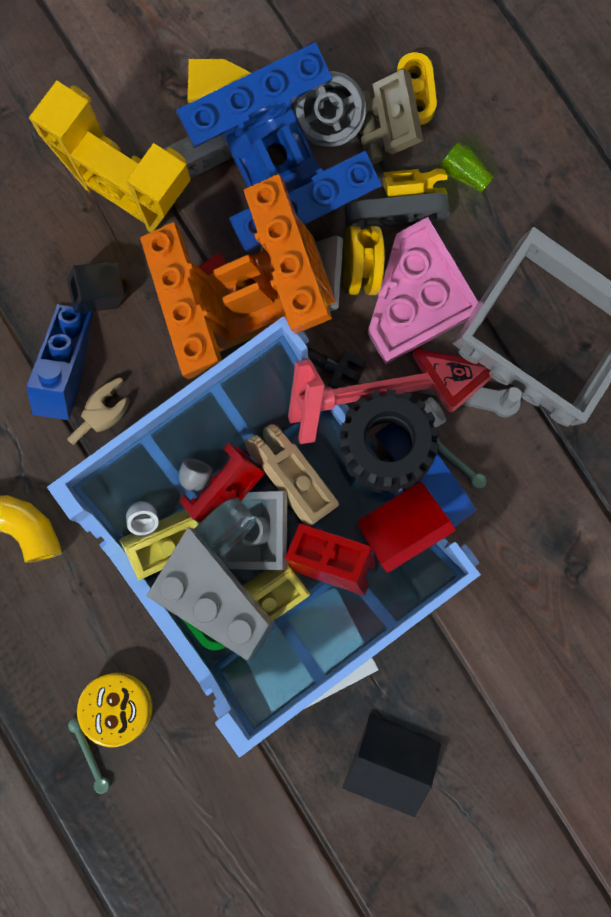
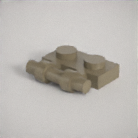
(397, 115)

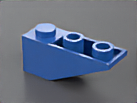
(60, 364)

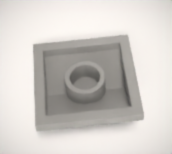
(267, 541)

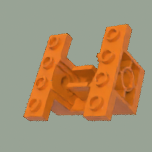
(246, 294)

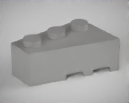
(210, 598)

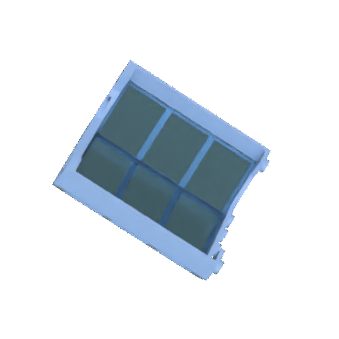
(331, 628)

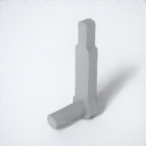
(503, 402)

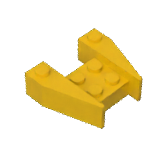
(136, 185)

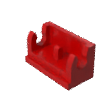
(231, 482)
(330, 559)

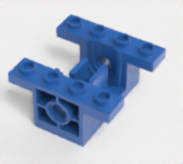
(259, 116)

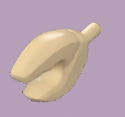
(97, 414)

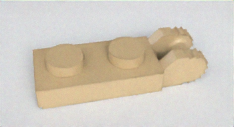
(293, 474)

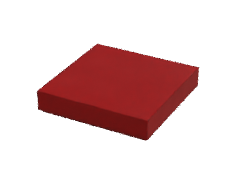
(405, 526)

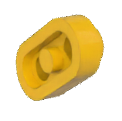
(424, 85)

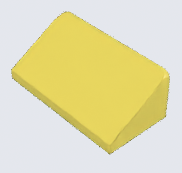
(151, 551)
(277, 591)

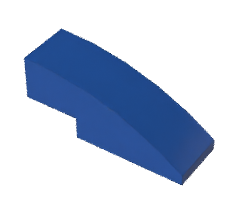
(438, 479)

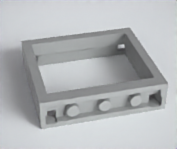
(575, 275)

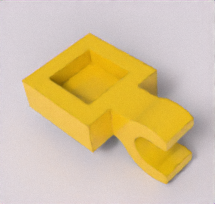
(412, 182)

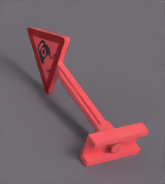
(448, 375)

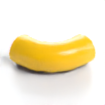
(29, 528)

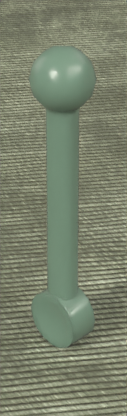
(477, 480)
(101, 784)

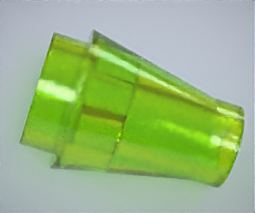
(466, 167)

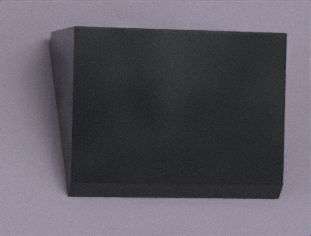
(393, 766)

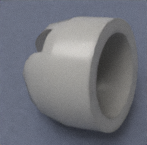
(194, 474)

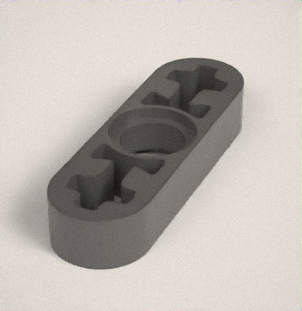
(397, 210)

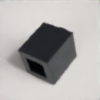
(96, 287)

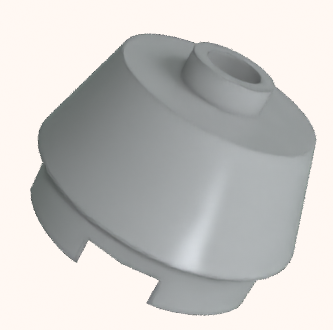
(332, 111)

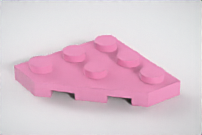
(419, 293)

